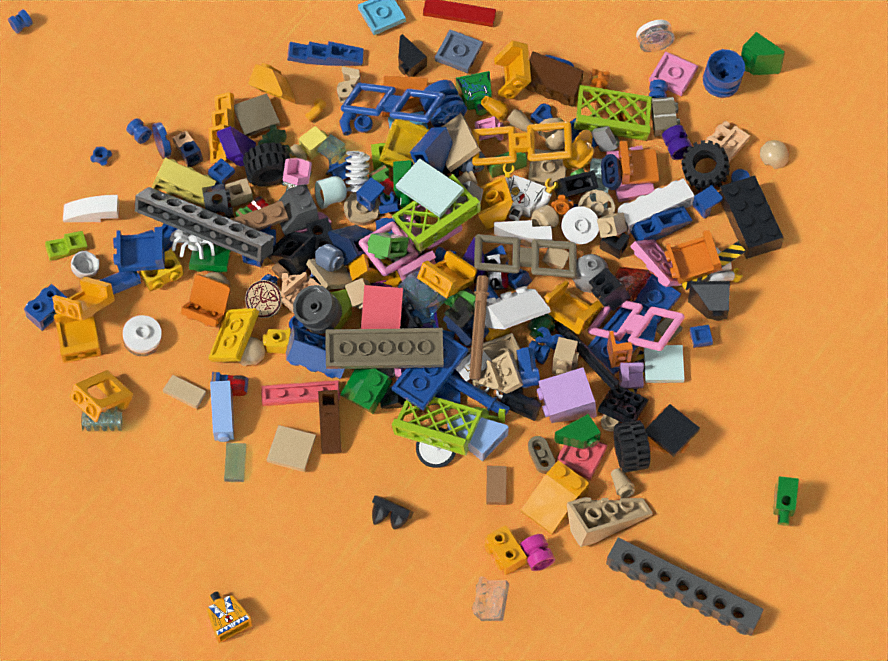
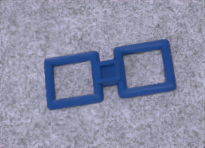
(393, 103)

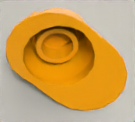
(581, 150)

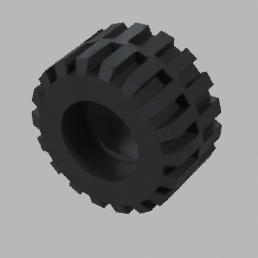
(700, 152)
(266, 164)
(632, 446)

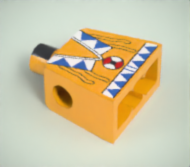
(227, 616)

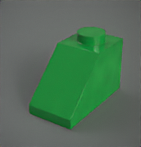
(579, 434)

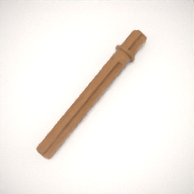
(478, 327)

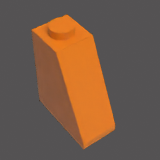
(401, 84)

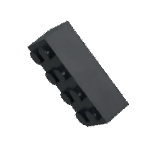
(751, 217)

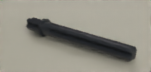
(589, 357)

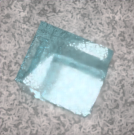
(332, 149)

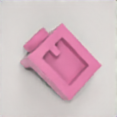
(489, 123)

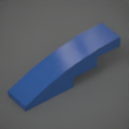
(330, 55)

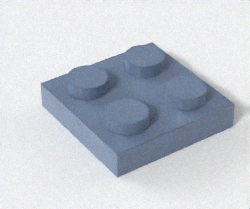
(458, 51)

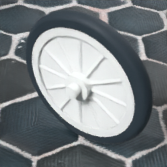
(434, 456)

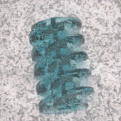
(106, 419)

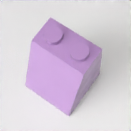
(567, 396)

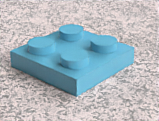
(381, 14)

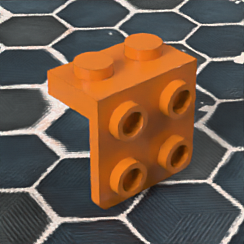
(207, 301)

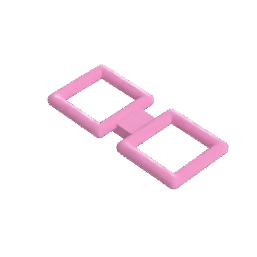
(413, 254)
(636, 324)

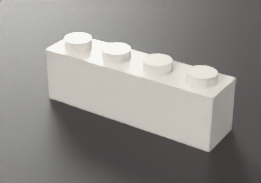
(660, 200)

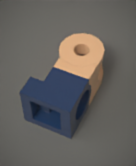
(188, 149)

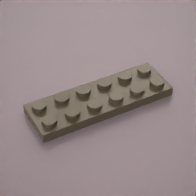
(384, 348)

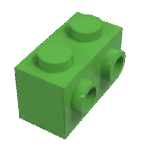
(387, 245)

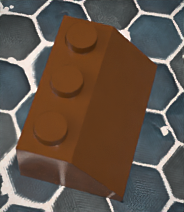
(554, 79)

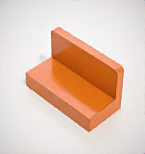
(619, 352)

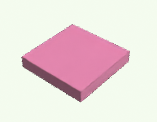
(675, 72)

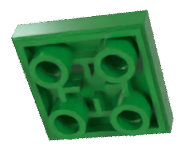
(217, 263)

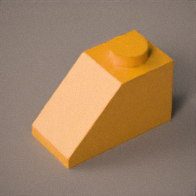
(364, 268)

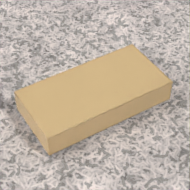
(184, 391)

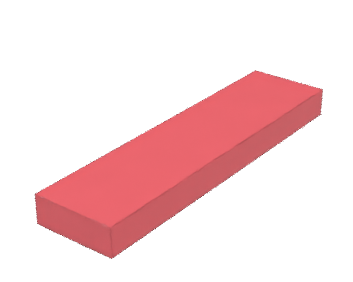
(296, 392)

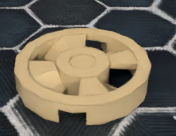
(597, 206)

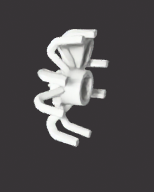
(194, 243)

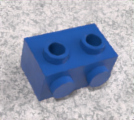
(41, 309)

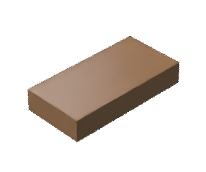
(496, 485)

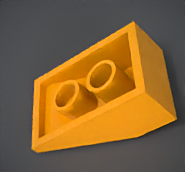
(549, 500)

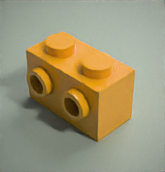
(505, 550)

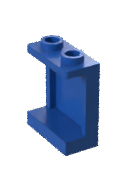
(139, 251)

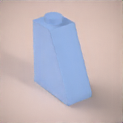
(222, 411)
(486, 436)

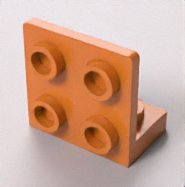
(638, 165)

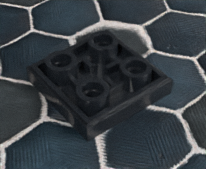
(623, 405)
(672, 430)

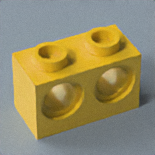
(163, 275)

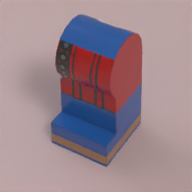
(238, 383)

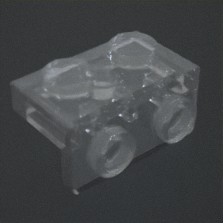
(490, 599)

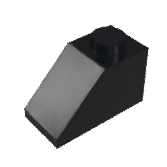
(410, 58)
(576, 184)

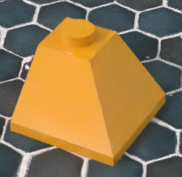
(495, 202)

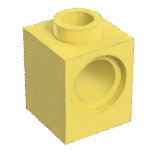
(311, 141)

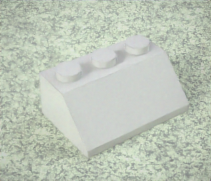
(514, 308)

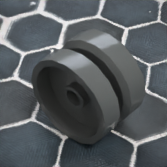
(317, 309)

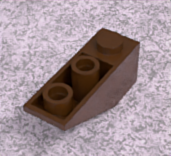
(329, 421)

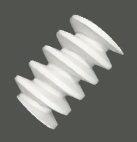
(358, 170)

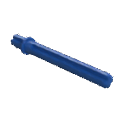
(476, 394)

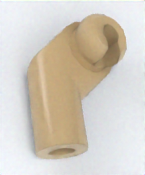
(297, 150)

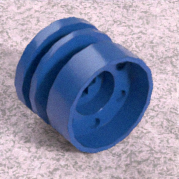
(723, 73)
(451, 105)

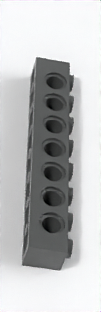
(204, 224)
(624, 550)

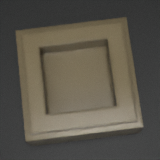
(663, 326)

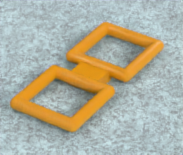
(524, 143)

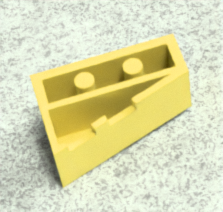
(182, 181)

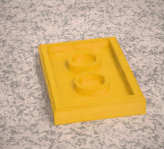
(233, 335)

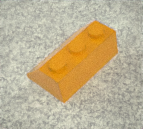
(270, 81)

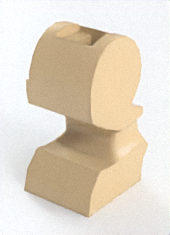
(351, 79)

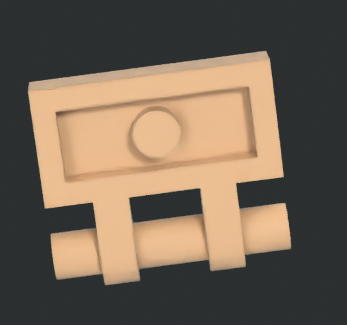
(733, 140)

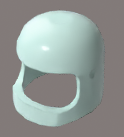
(333, 191)

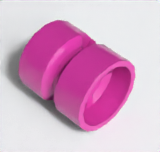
(537, 552)

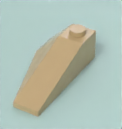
(599, 519)

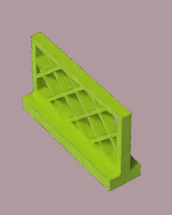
(621, 129)
(443, 226)
(433, 437)

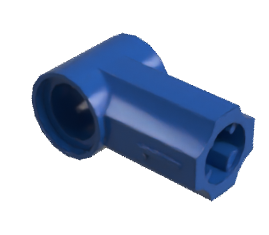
(527, 367)

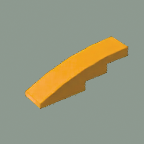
(221, 119)

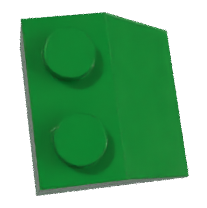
(762, 56)
(366, 388)

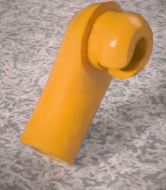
(319, 106)

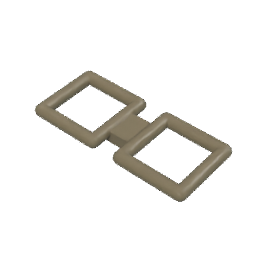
(526, 256)

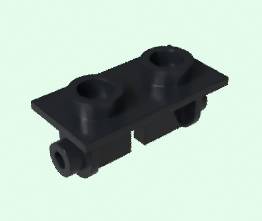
(407, 313)

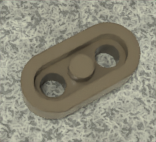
(540, 456)

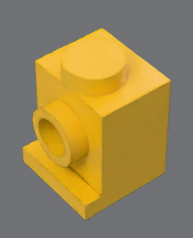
(276, 340)

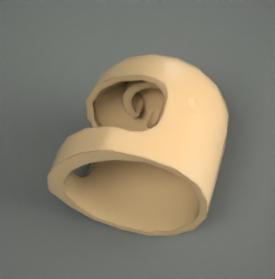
(554, 139)

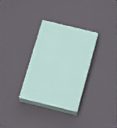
(429, 188)

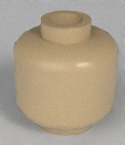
(545, 217)

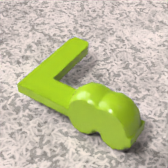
(500, 418)

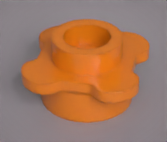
(562, 209)

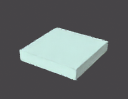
(664, 365)

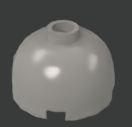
(587, 268)

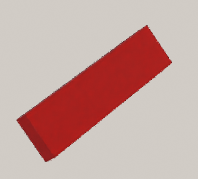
(459, 12)

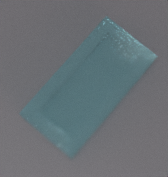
(235, 462)

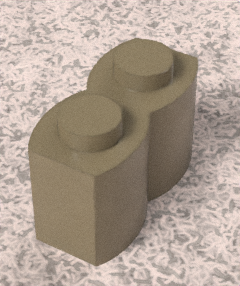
(664, 114)

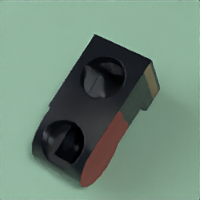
(497, 280)

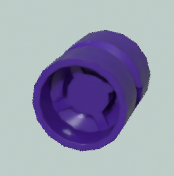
(676, 141)

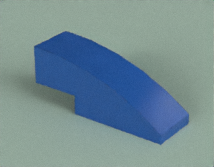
(661, 224)

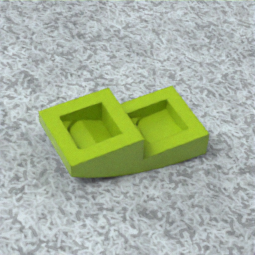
(67, 246)

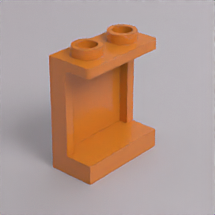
(693, 258)

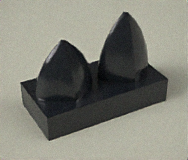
(521, 404)
(382, 508)

